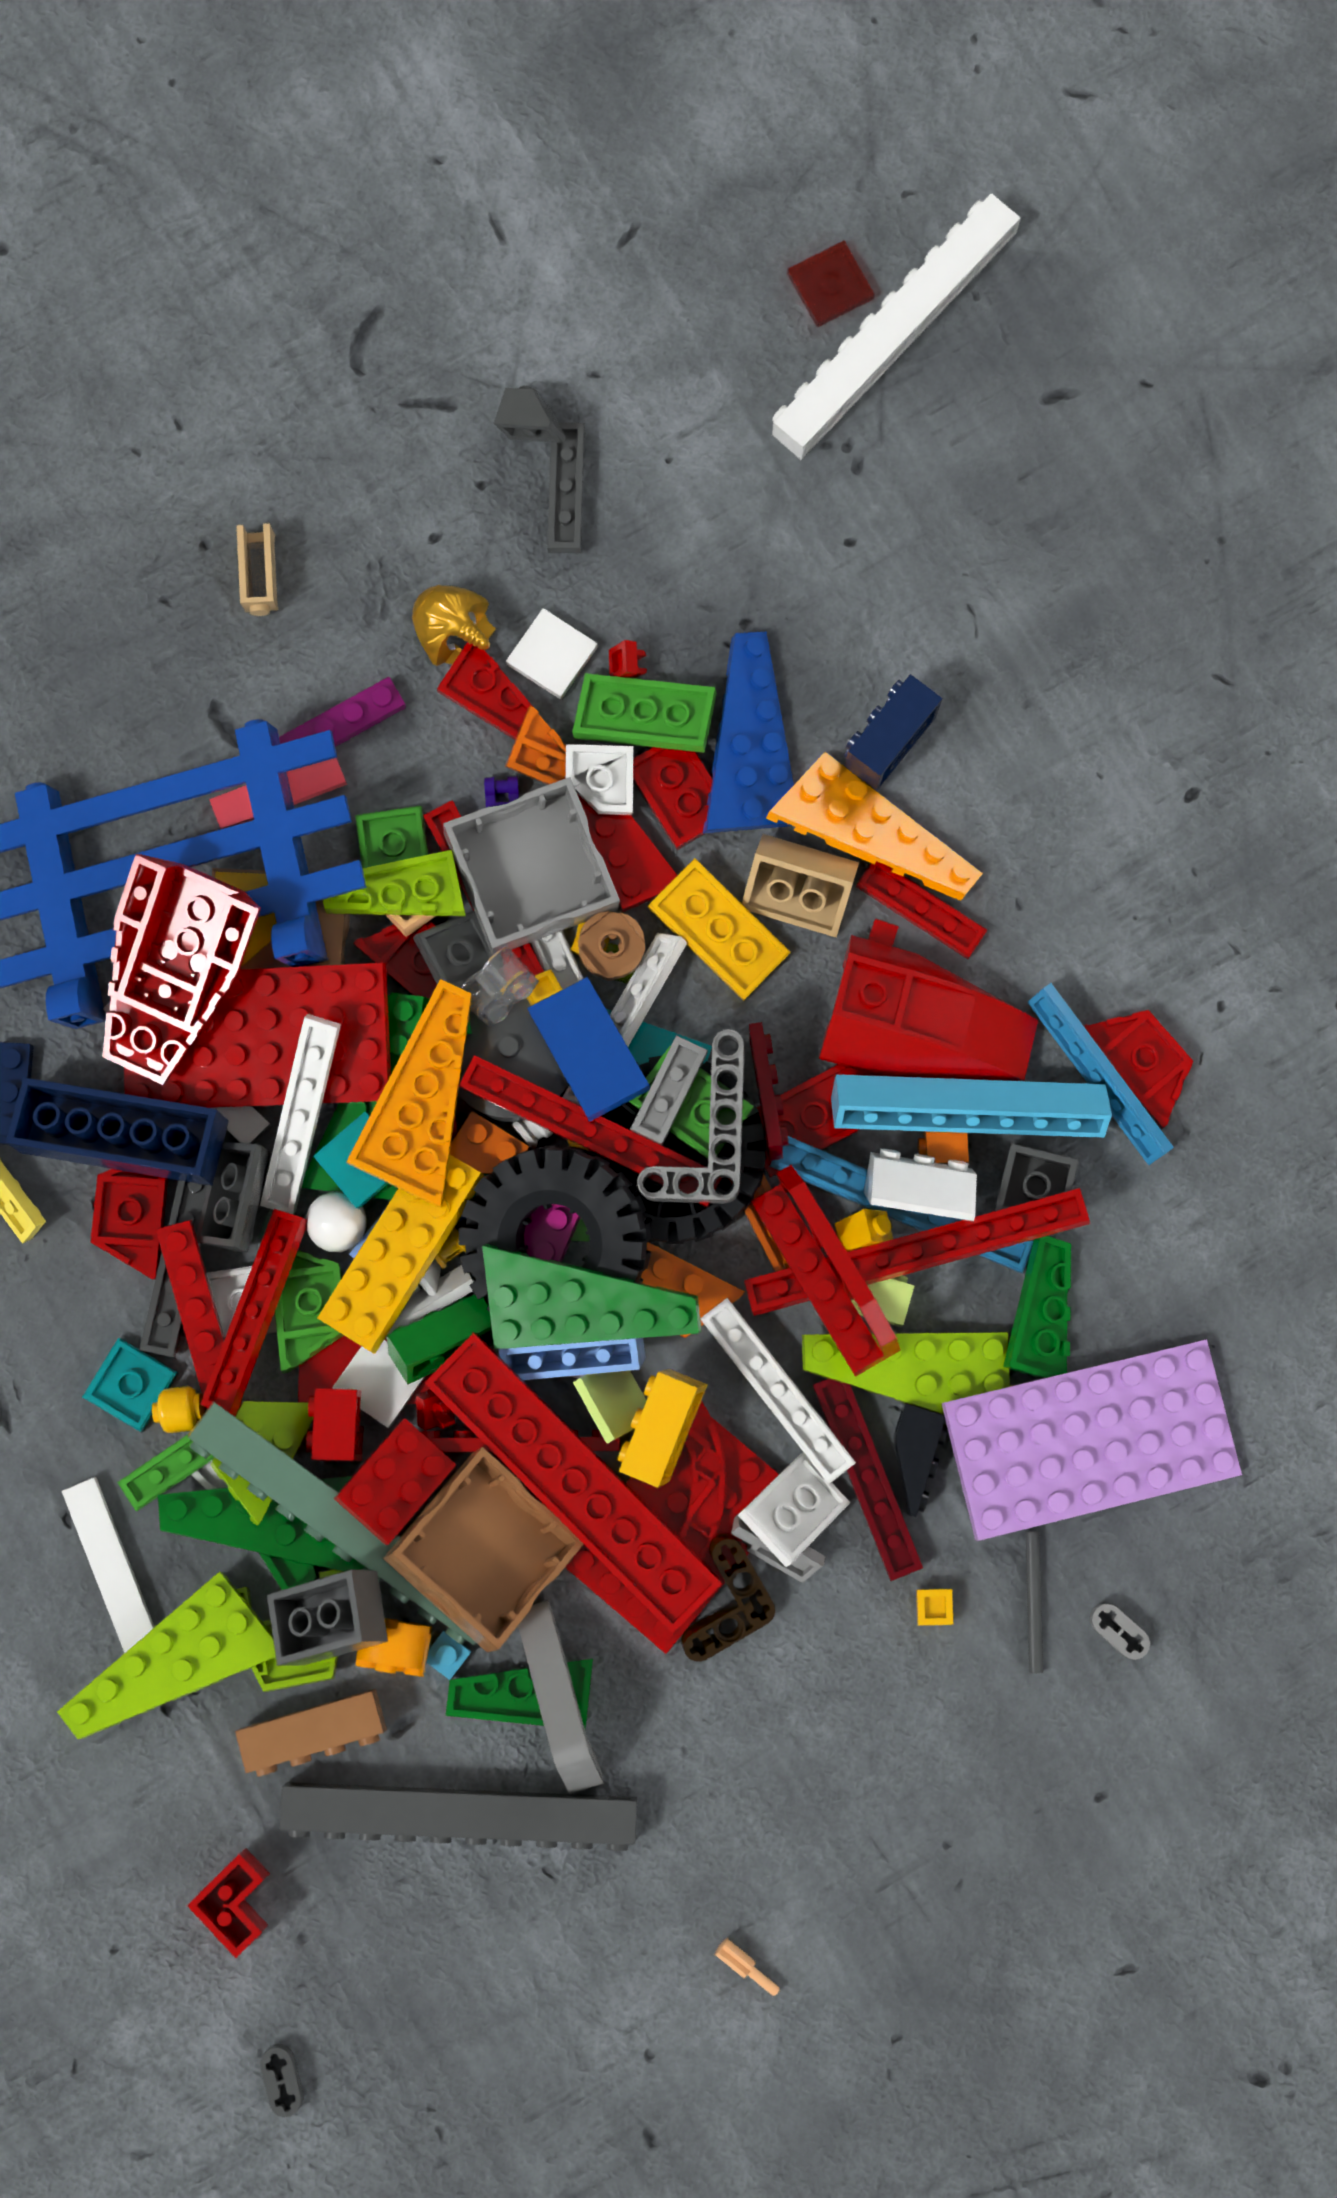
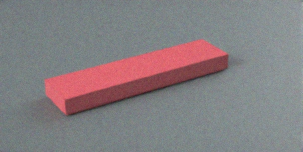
(305, 783)

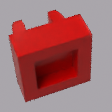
(624, 659)
(432, 1411)

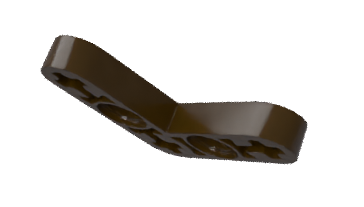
(740, 1610)

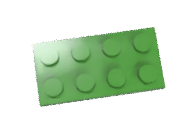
(644, 712)

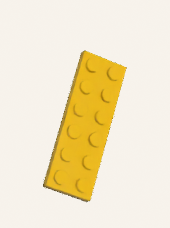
(396, 1259)

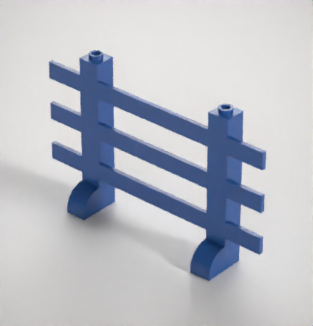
(276, 830)

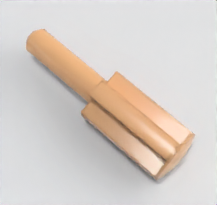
(744, 1965)

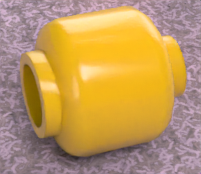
(178, 1409)

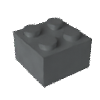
(1033, 1176)

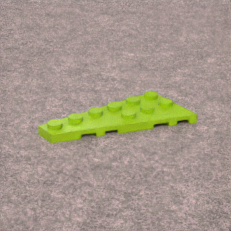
(925, 1371)
(189, 1650)

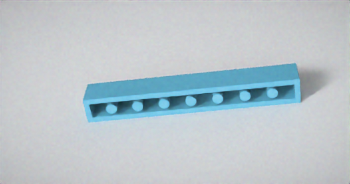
(970, 1106)

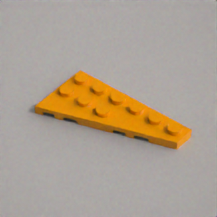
(868, 826)

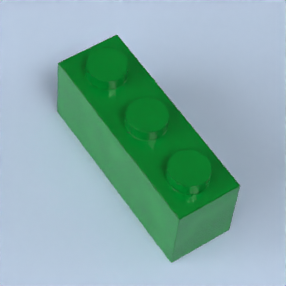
(429, 1342)

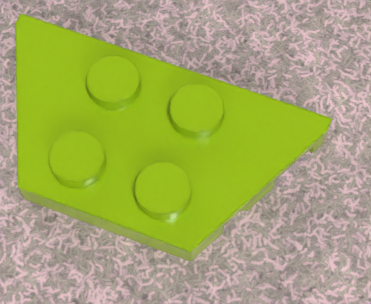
(280, 1424)

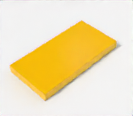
(719, 929)

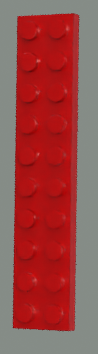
(573, 1483)

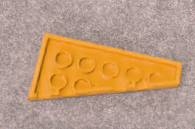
(415, 1114)

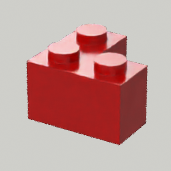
(335, 1425)
(223, 1903)

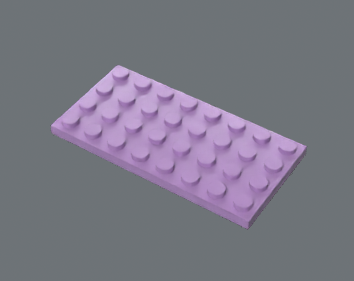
(1091, 1439)

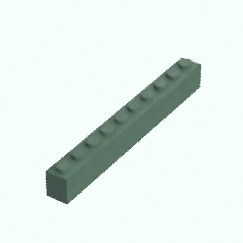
(305, 1497)

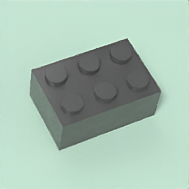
(327, 1618)

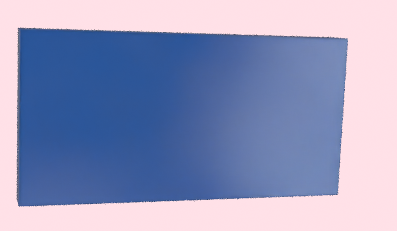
(588, 1049)

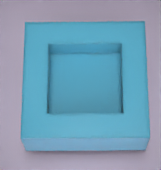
(447, 1655)

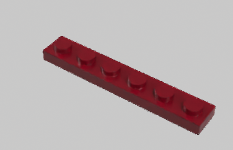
(869, 1479)

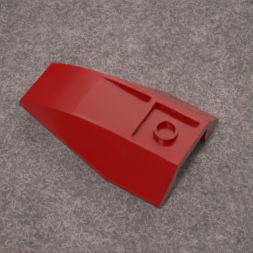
(920, 1020)

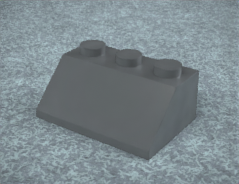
(234, 1197)

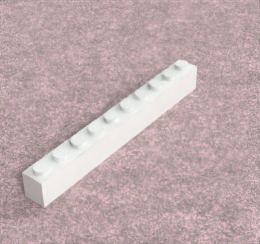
(895, 325)

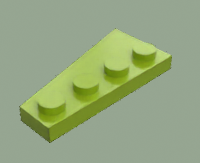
(405, 887)

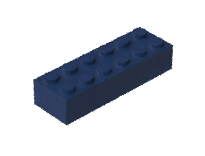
(117, 1131)

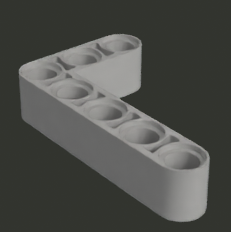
(718, 1134)
(558, 1701)

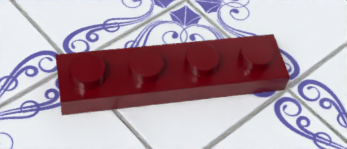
(770, 1104)

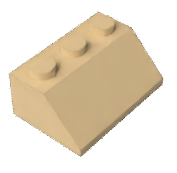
(799, 885)

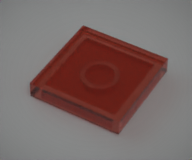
(830, 283)

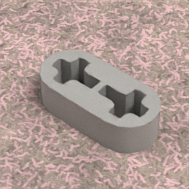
(1125, 1625)

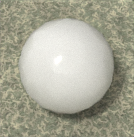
(335, 1222)

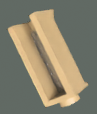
(257, 570)

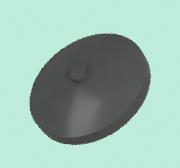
(516, 1048)

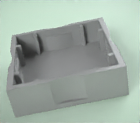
(531, 866)

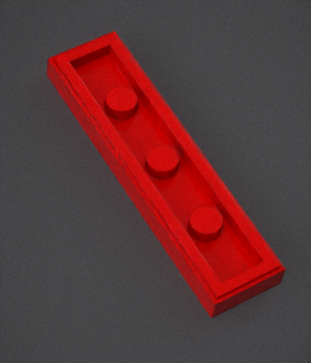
(921, 908)

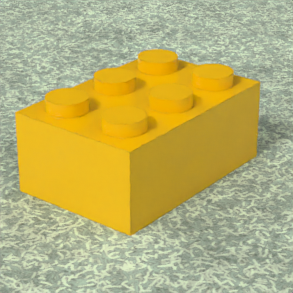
(661, 1427)

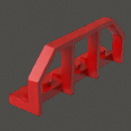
(817, 1277)

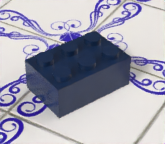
(892, 731)

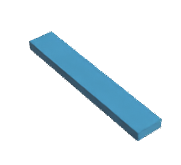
(1097, 1069)

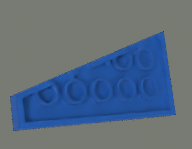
(751, 746)

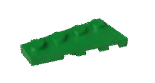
(1039, 1330)
(511, 1695)

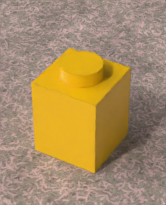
(864, 1229)

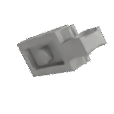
(801, 1568)

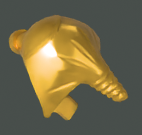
(448, 612)

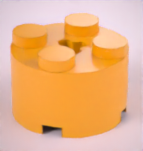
(404, 1651)

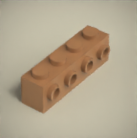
(311, 1731)

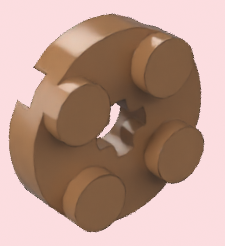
(610, 964)

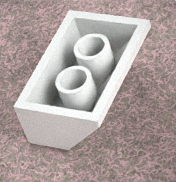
(921, 1185)

